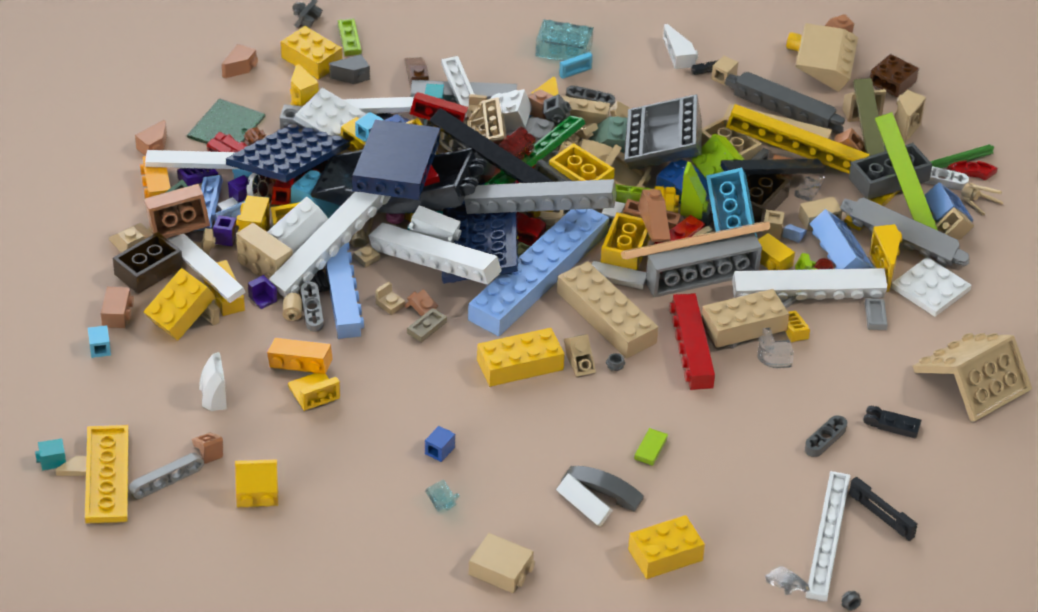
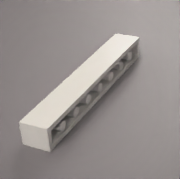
(326, 242)
(435, 253)
(813, 283)

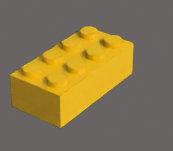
(520, 357)

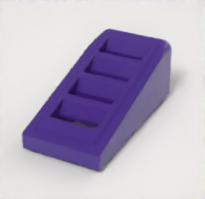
(193, 175)

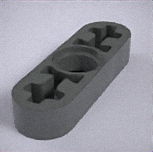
(583, 93)
(824, 443)

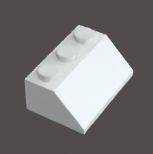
(299, 224)

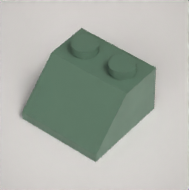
(611, 132)

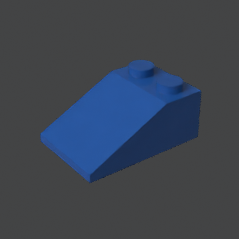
(673, 177)

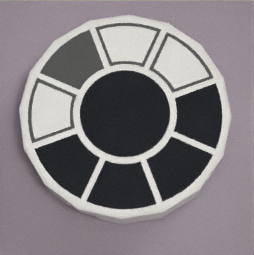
(260, 186)

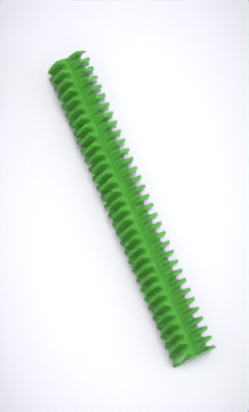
(966, 155)

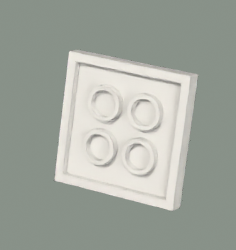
(327, 113)
(931, 286)

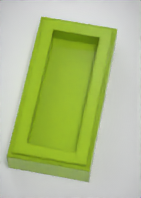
(651, 446)

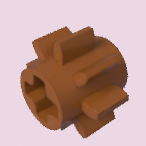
(253, 135)

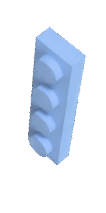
(211, 190)

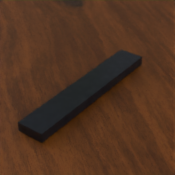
(775, 166)

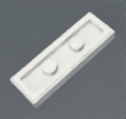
(621, 275)
(584, 500)

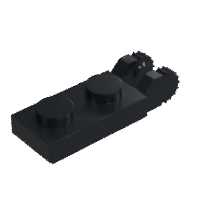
(892, 421)

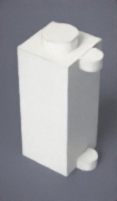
(435, 225)

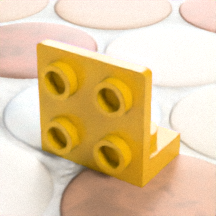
(315, 390)

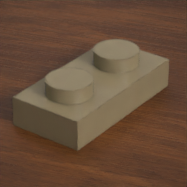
(426, 325)

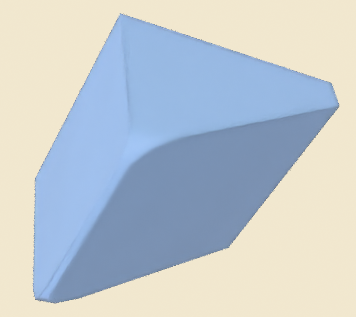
(793, 233)

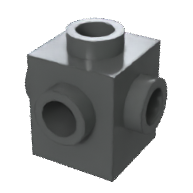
(556, 109)

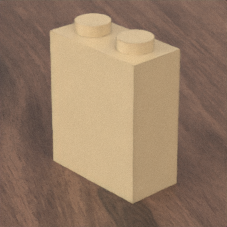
(501, 563)

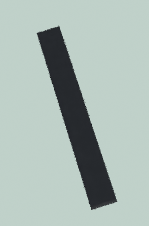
(486, 148)

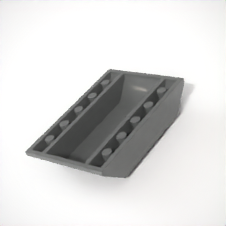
(663, 132)

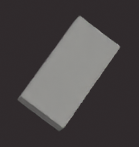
(875, 314)

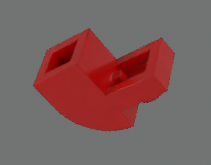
(282, 192)

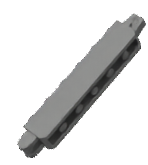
(914, 234)

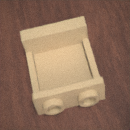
(623, 174)

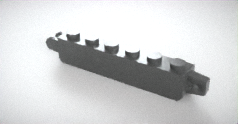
(785, 101)

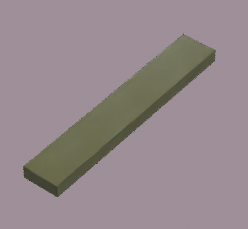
(867, 113)

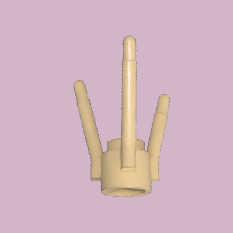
(972, 192)
(361, 238)

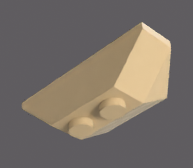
(489, 120)

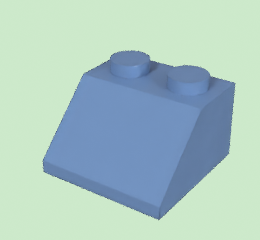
(942, 200)

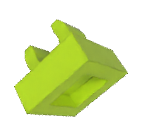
(805, 263)

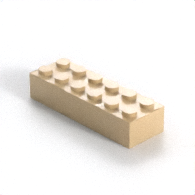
(607, 309)

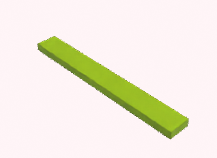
(904, 170)

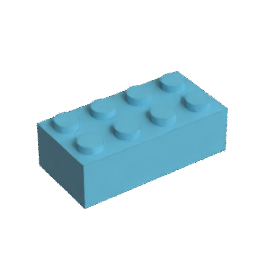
(730, 199)

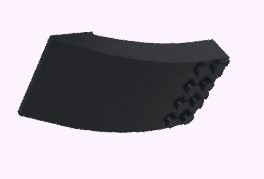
(455, 174)

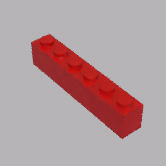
(692, 341)

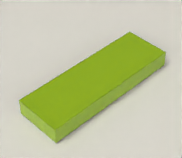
(349, 37)

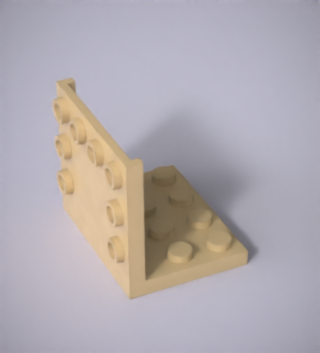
(985, 369)

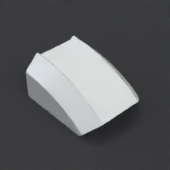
(213, 384)

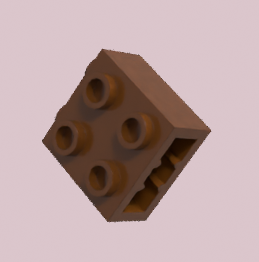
(894, 75)

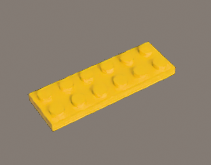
(107, 474)

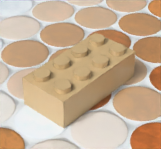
(744, 317)

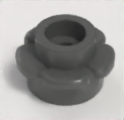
(615, 362)
(851, 600)

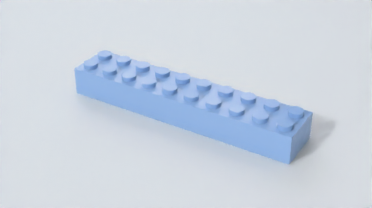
(538, 270)

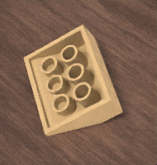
(827, 54)

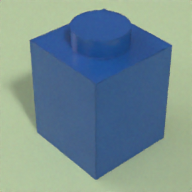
(440, 443)

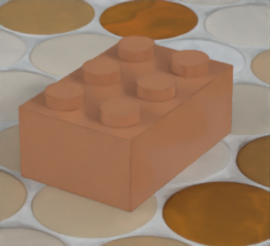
(177, 211)

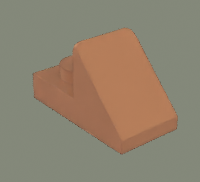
(210, 446)

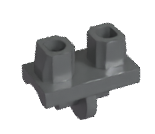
(305, 12)

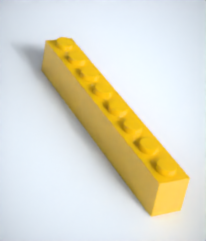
(793, 138)

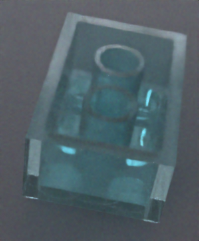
(563, 40)

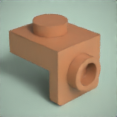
(421, 302)

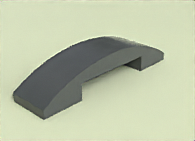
(608, 484)

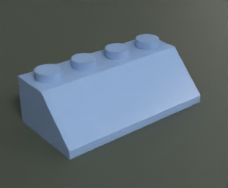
(839, 242)

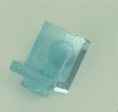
(442, 496)

